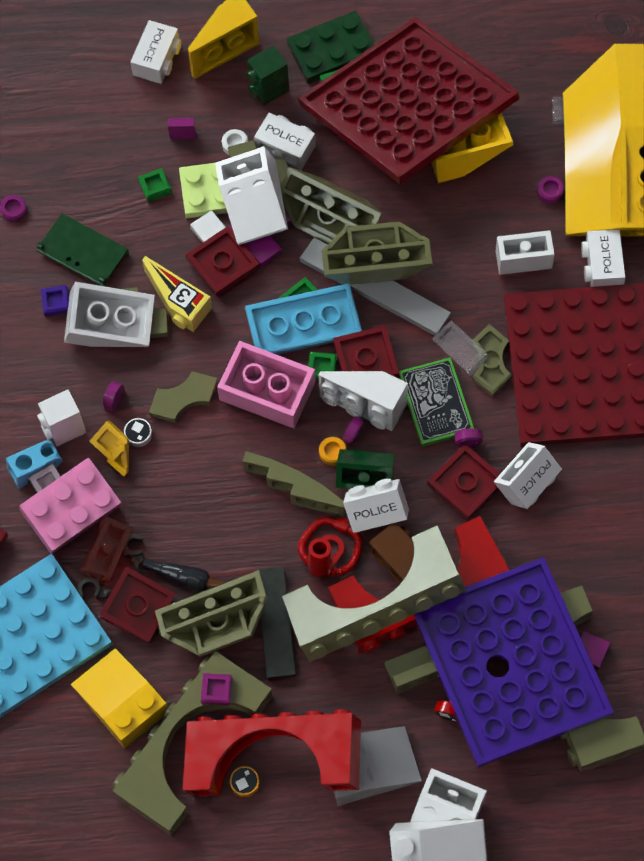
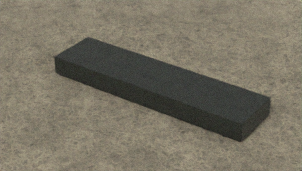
(276, 627)

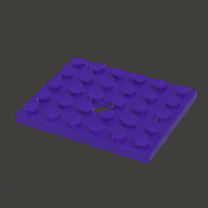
(549, 675)

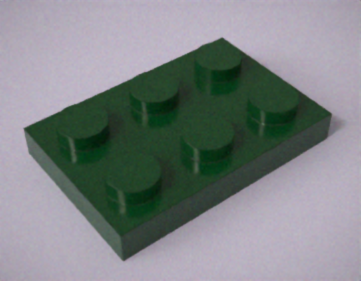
(329, 45)

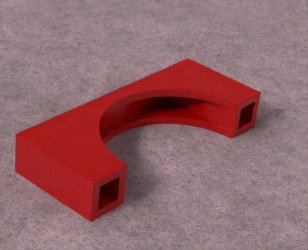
(478, 562)
(216, 744)

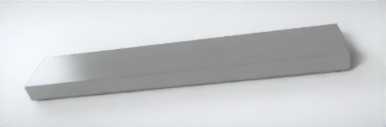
(388, 295)

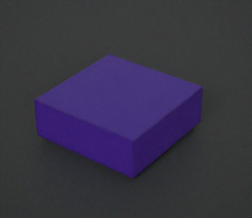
(55, 300)

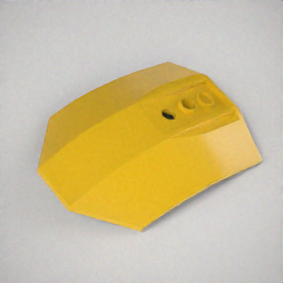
(604, 144)

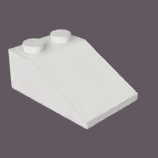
(108, 317)
(439, 841)

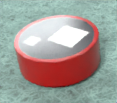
(444, 710)

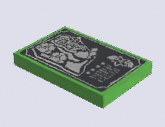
(436, 401)

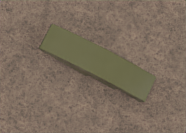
(302, 489)

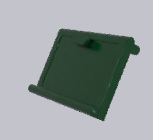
(90, 252)

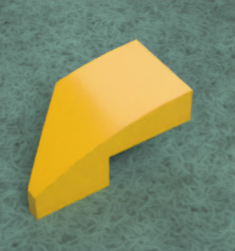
(114, 446)

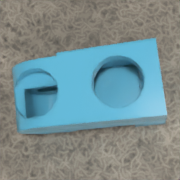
(31, 461)

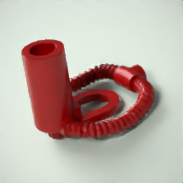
(319, 550)

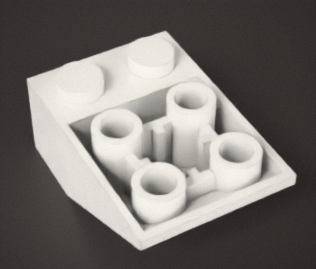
(252, 195)
(366, 395)
(447, 799)

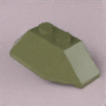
(322, 206)
(376, 253)
(215, 616)

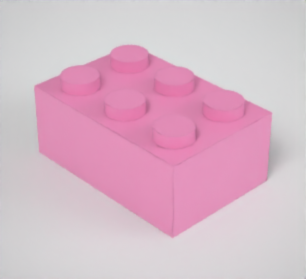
(266, 384)
(70, 506)

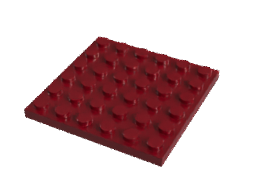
(408, 99)
(577, 363)

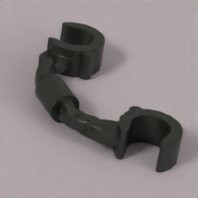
(103, 592)

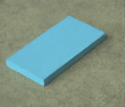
(303, 319)

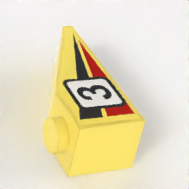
(182, 300)

